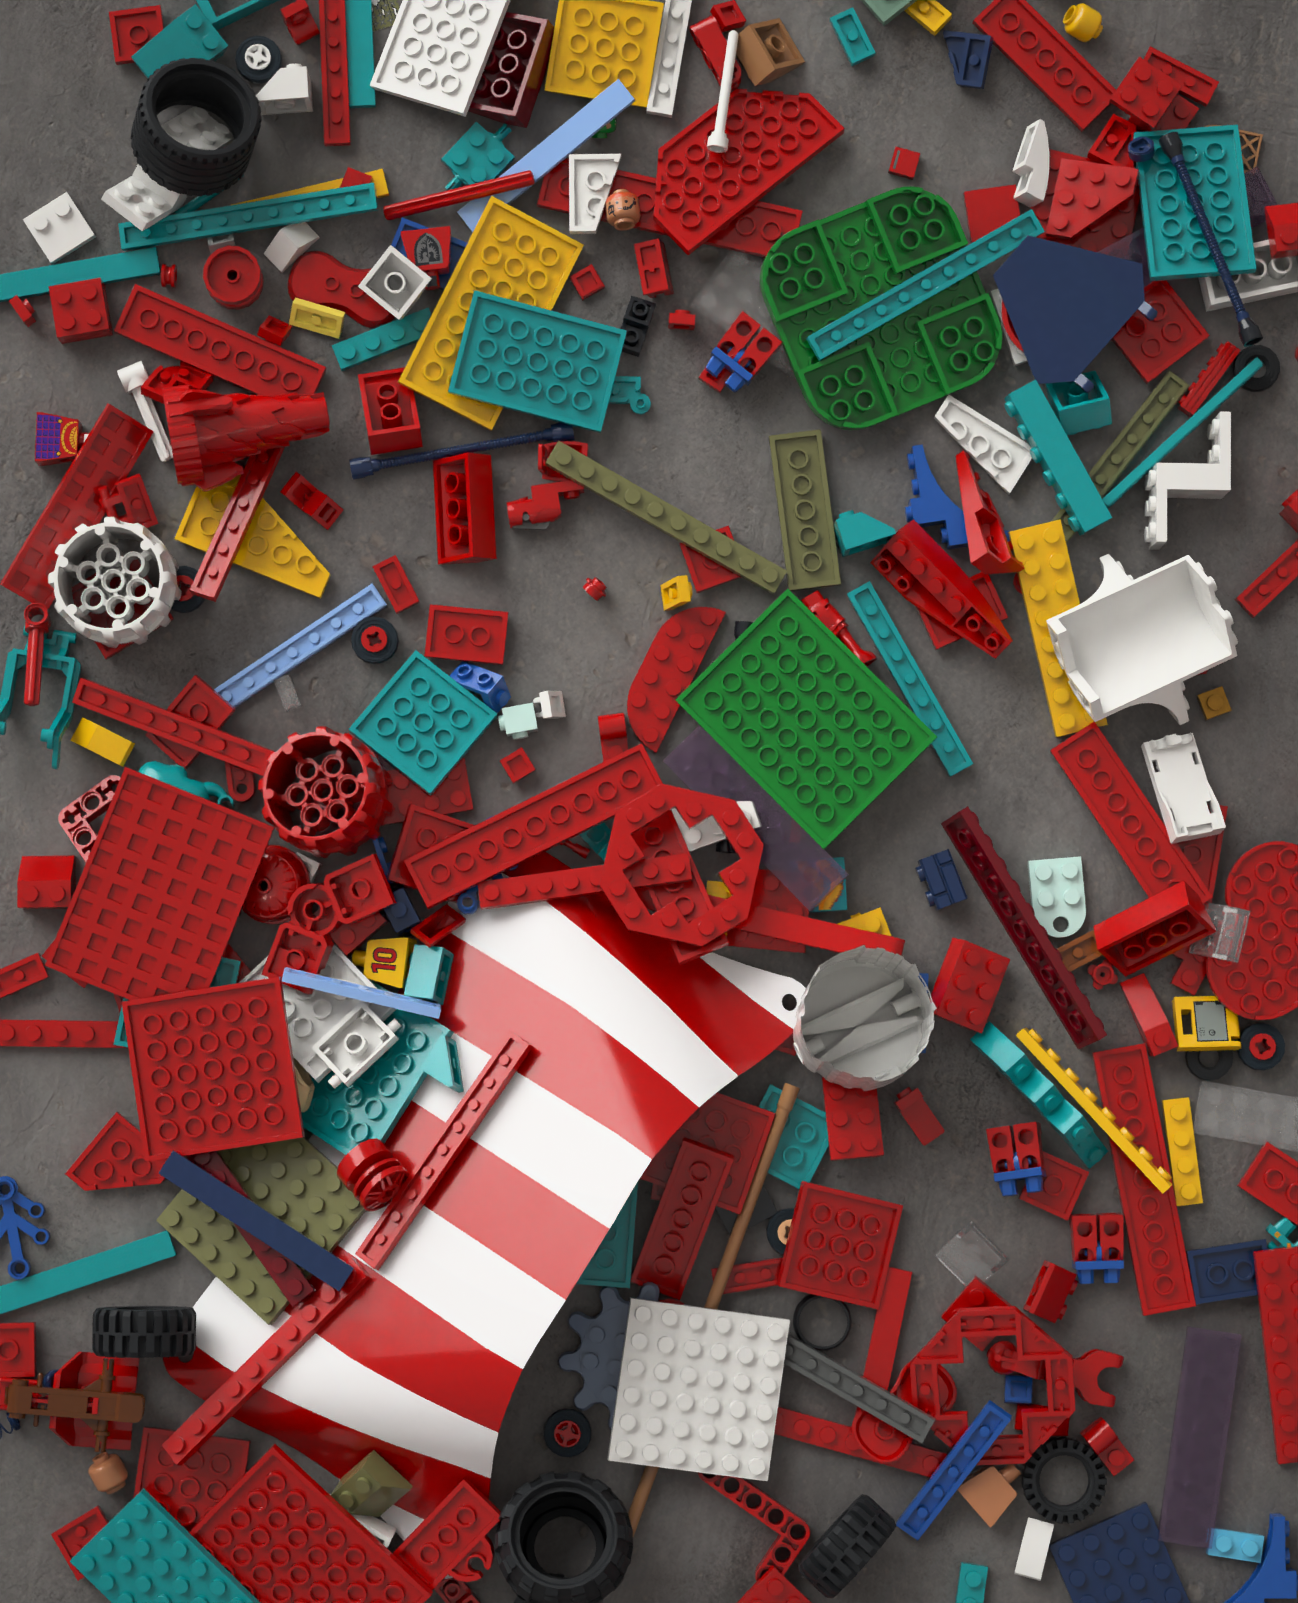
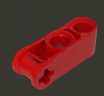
(713, 48)

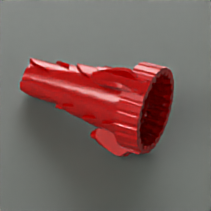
(218, 429)

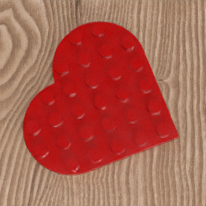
(1266, 975)

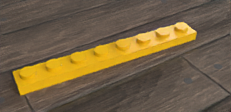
(1103, 1117)

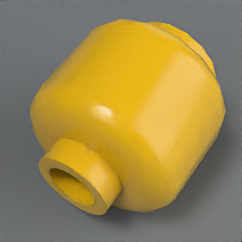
(1083, 22)

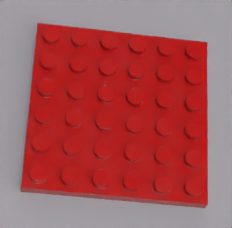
(213, 1069)

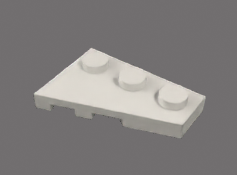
(589, 187)

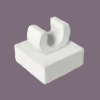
(551, 705)

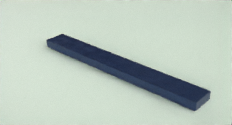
(256, 1221)

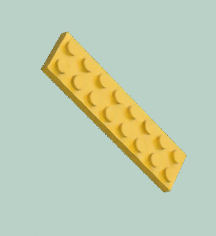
(1047, 592)

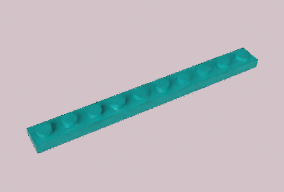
(251, 216)
(924, 285)

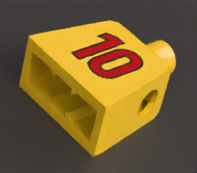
(386, 960)

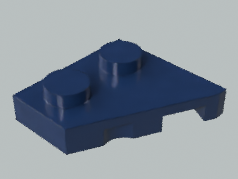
(969, 57)

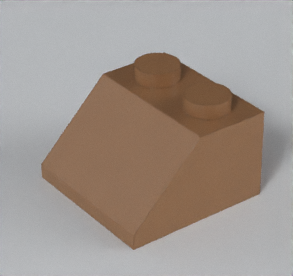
(767, 51)

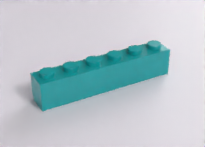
(1057, 458)

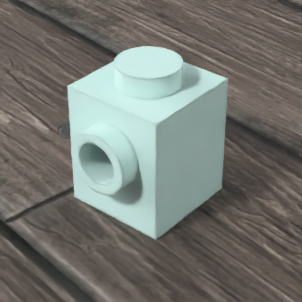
(518, 721)

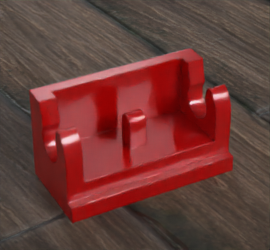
(653, 268)

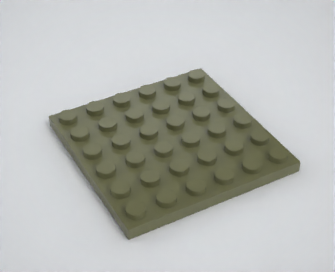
(287, 1181)

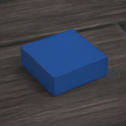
(1018, 1390)

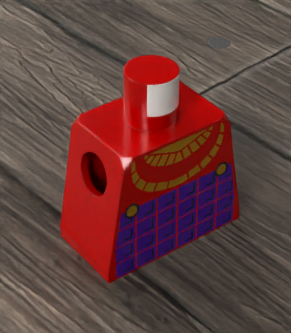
(57, 439)

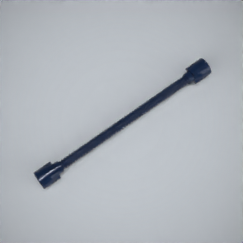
(364, 467)

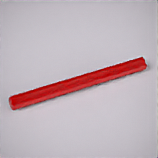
(459, 195)

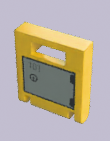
(1211, 1024)

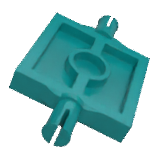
(478, 156)

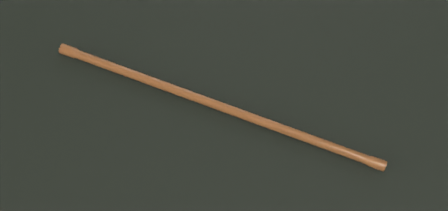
(784, 1107)

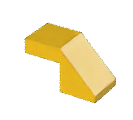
(102, 742)

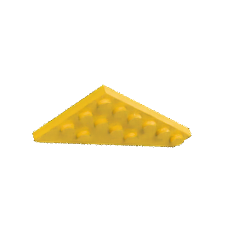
(267, 548)

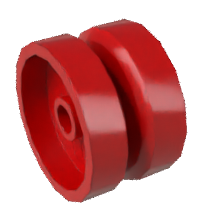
(237, 262)

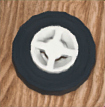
(254, 51)

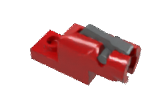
(543, 507)

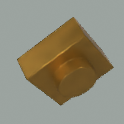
(1213, 703)

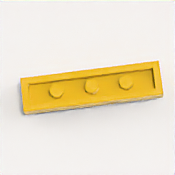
(1182, 1151)

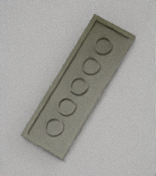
(804, 510)

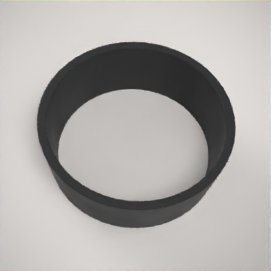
(796, 1316)

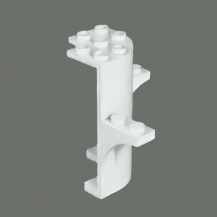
(1142, 638)

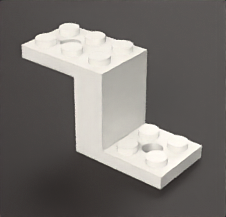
(144, 200)
(1189, 480)

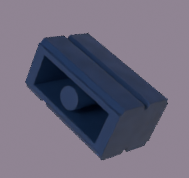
(941, 880)

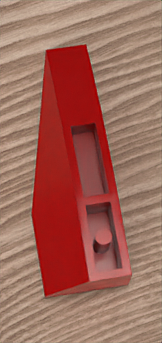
(940, 588)

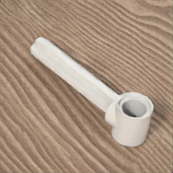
(132, 380)

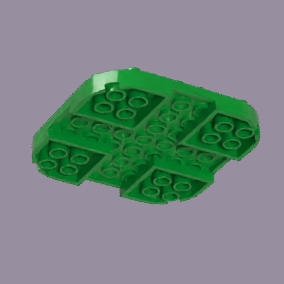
(853, 258)

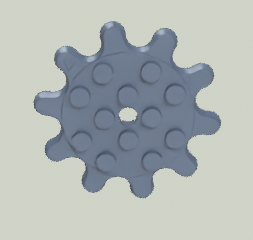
(601, 1348)

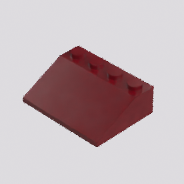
(514, 70)

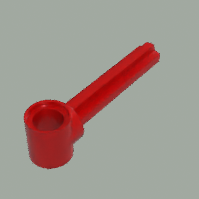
(35, 651)

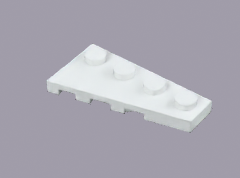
(990, 445)

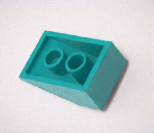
(185, 37)

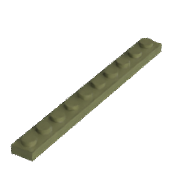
(665, 517)

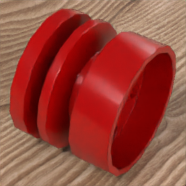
(372, 1174)

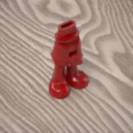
(836, 624)

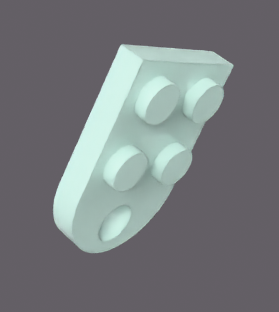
(1058, 892)

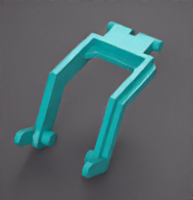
(54, 657)

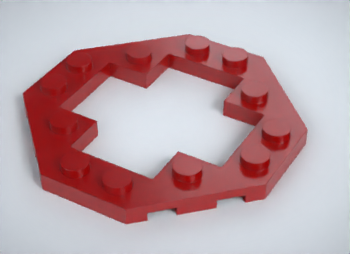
(693, 808)
(1032, 1345)

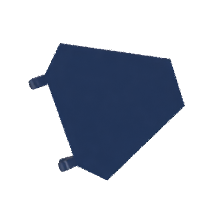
(1068, 305)

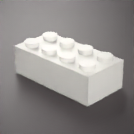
(1270, 280)

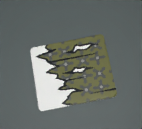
(384, 13)

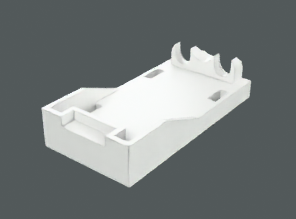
(1182, 788)

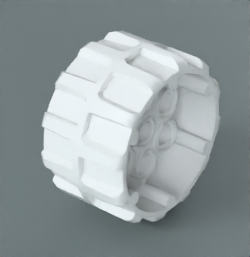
(108, 534)

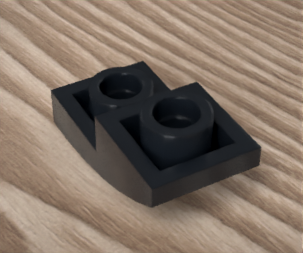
(636, 322)

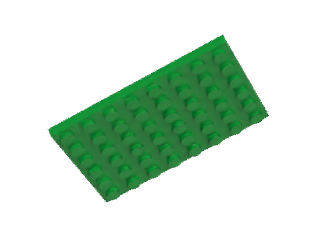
(806, 719)

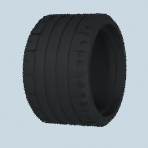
(205, 86)

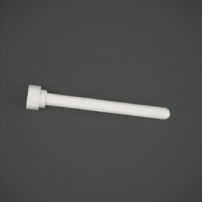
(718, 140)

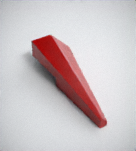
(984, 529)

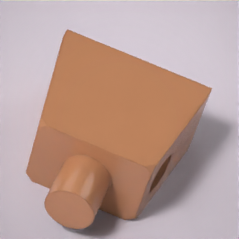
(990, 1491)

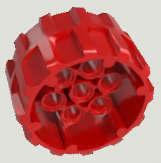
(296, 759)

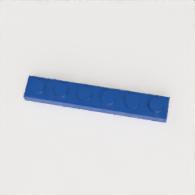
(953, 1470)

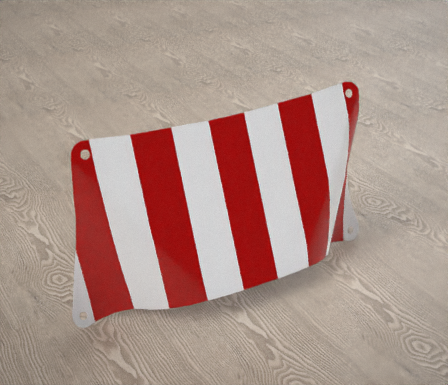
(455, 1311)

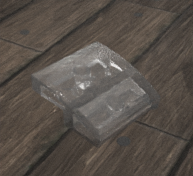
(1229, 934)

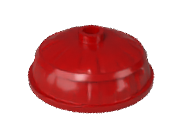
(284, 875)

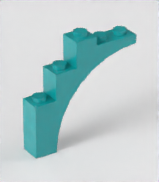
(1041, 1094)

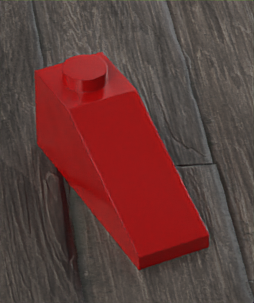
(1148, 1015)

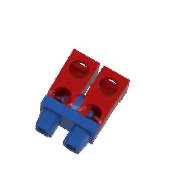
(736, 358)
(1017, 1162)
(1097, 1254)

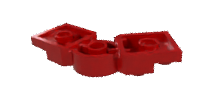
(343, 898)

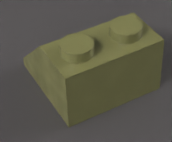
(370, 1487)

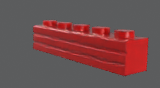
(1208, 378)

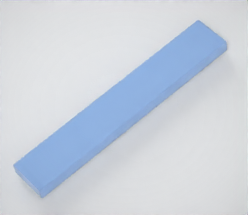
(361, 992)

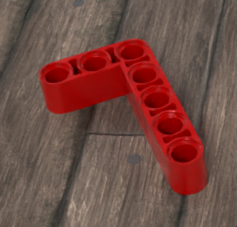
(761, 1512)

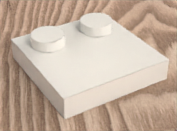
(59, 228)

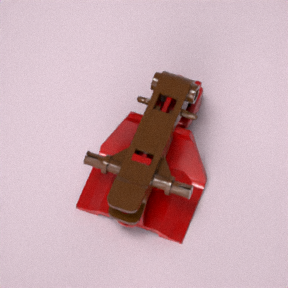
(89, 1401)

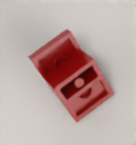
(1153, 99)

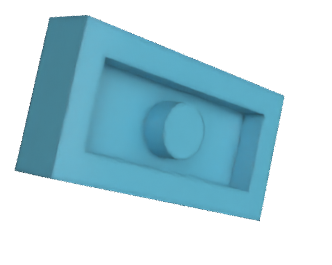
(1237, 1545)

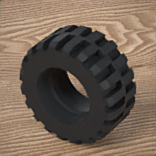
(144, 1331)
(847, 1546)

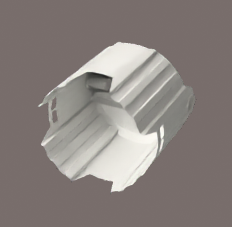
(863, 1019)

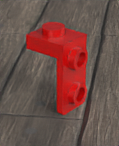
(918, 1115)

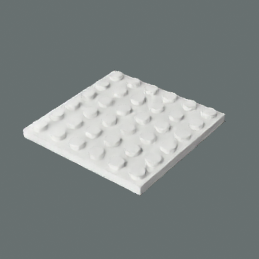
(698, 1389)

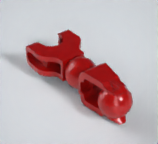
(1004, 1361)

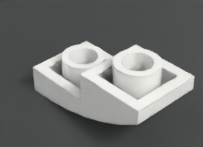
(1034, 1549)

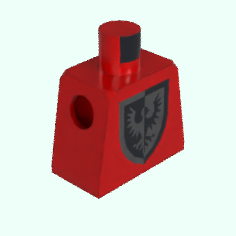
(429, 251)

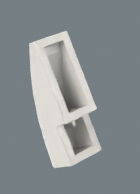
(1032, 165)

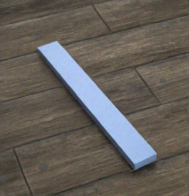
(558, 145)
(301, 646)

